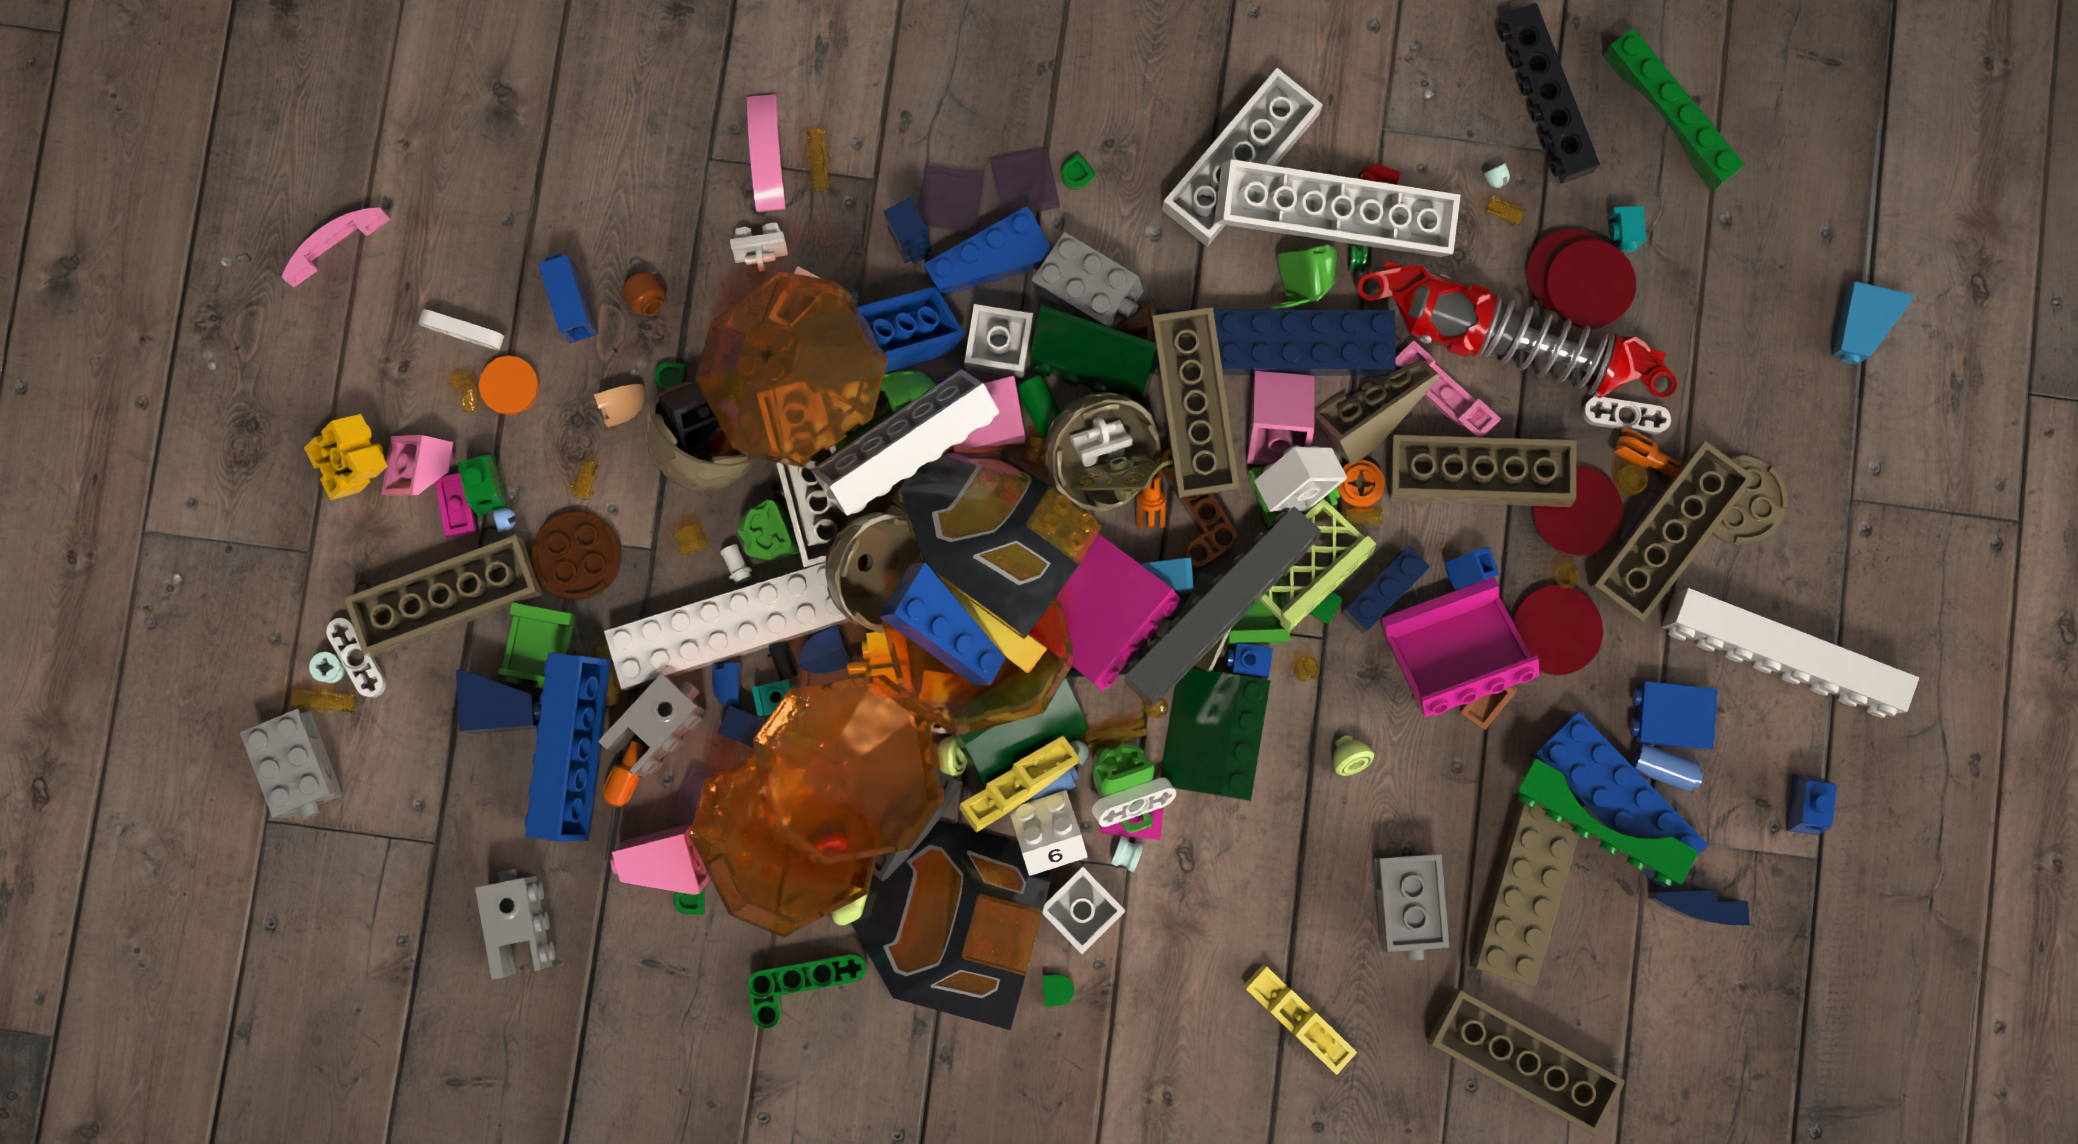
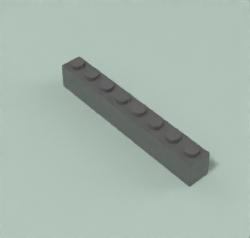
(1222, 606)

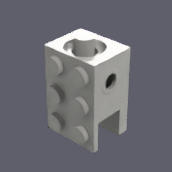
(1088, 284)
(659, 719)
(291, 765)
(1411, 904)
(512, 915)

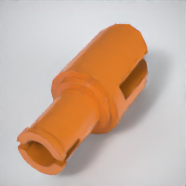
(1644, 452)
(1151, 500)
(620, 781)

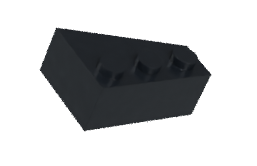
(689, 417)

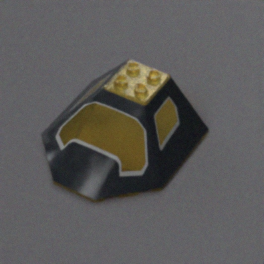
(996, 533)

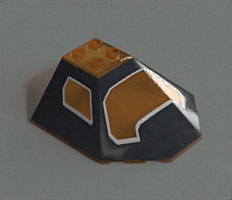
(956, 924)

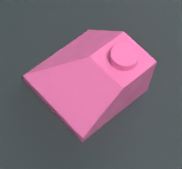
(415, 464)

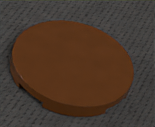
(576, 555)

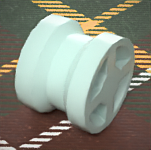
(334, 668)
(1127, 854)

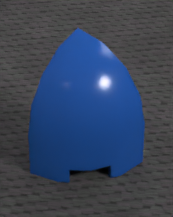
(825, 652)
(727, 684)

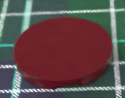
(1542, 257)
(1590, 284)
(1588, 523)
(1560, 629)

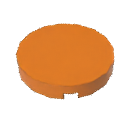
(509, 385)

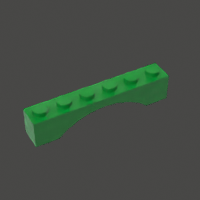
(1647, 74)
(1549, 790)

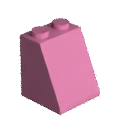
(1279, 415)
(1006, 427)
(661, 861)

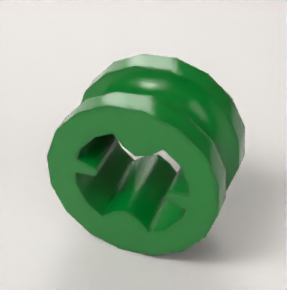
(1357, 258)

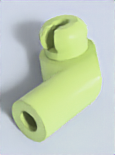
(850, 912)

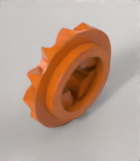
(1370, 474)

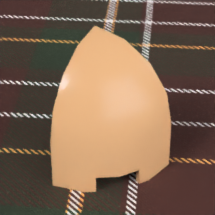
(620, 403)

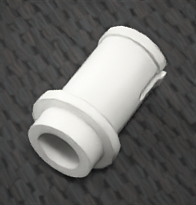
(737, 567)

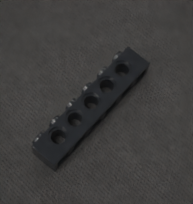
(1530, 23)

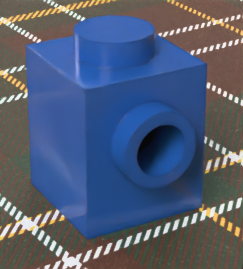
(1471, 568)
(1250, 660)

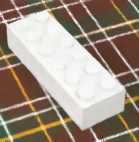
(1257, 134)
(905, 442)

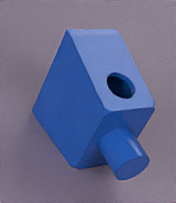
(1811, 805)

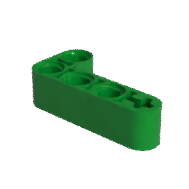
(808, 982)

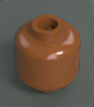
(643, 293)

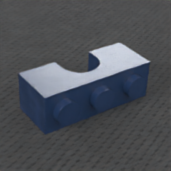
(908, 231)
(1385, 589)

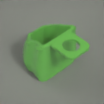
(1307, 273)
(904, 388)
(768, 531)
(1119, 769)

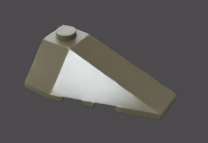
(1366, 418)

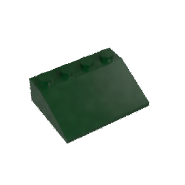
(1092, 355)
(1215, 733)
(997, 748)

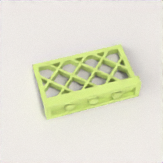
(1330, 576)

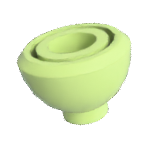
(1351, 756)
(951, 757)

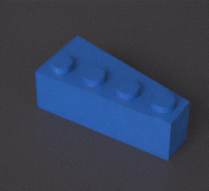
(995, 253)
(940, 625)

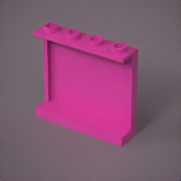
(1112, 610)
(1459, 648)

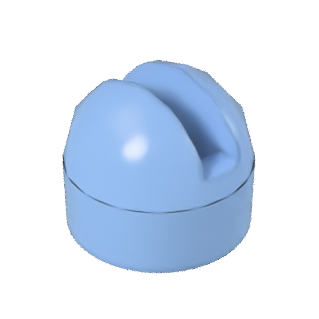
(503, 519)

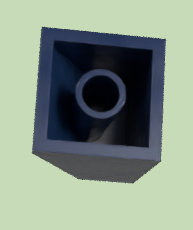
(493, 706)

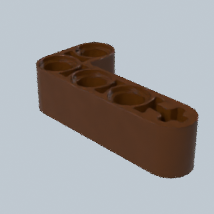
(1207, 528)

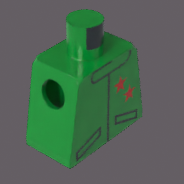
(482, 483)

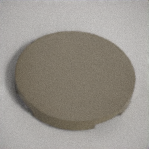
(1758, 508)

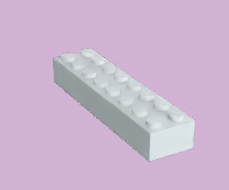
(1337, 208)
(723, 627)
(1789, 653)

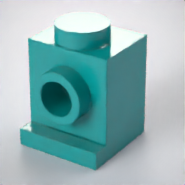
(1628, 227)
(763, 693)

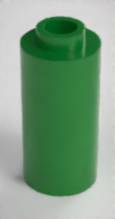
(1038, 403)

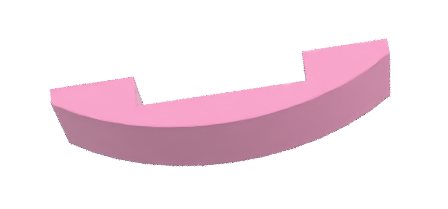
(765, 153)
(301, 265)
(1450, 397)

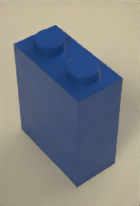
(567, 298)
(1674, 715)

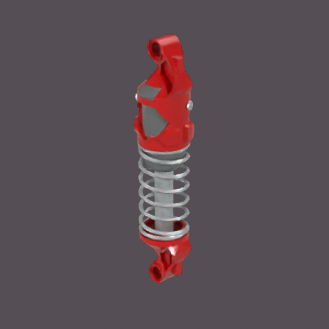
(1479, 324)

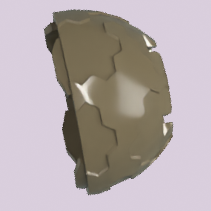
(1063, 460)
(684, 469)
(889, 550)

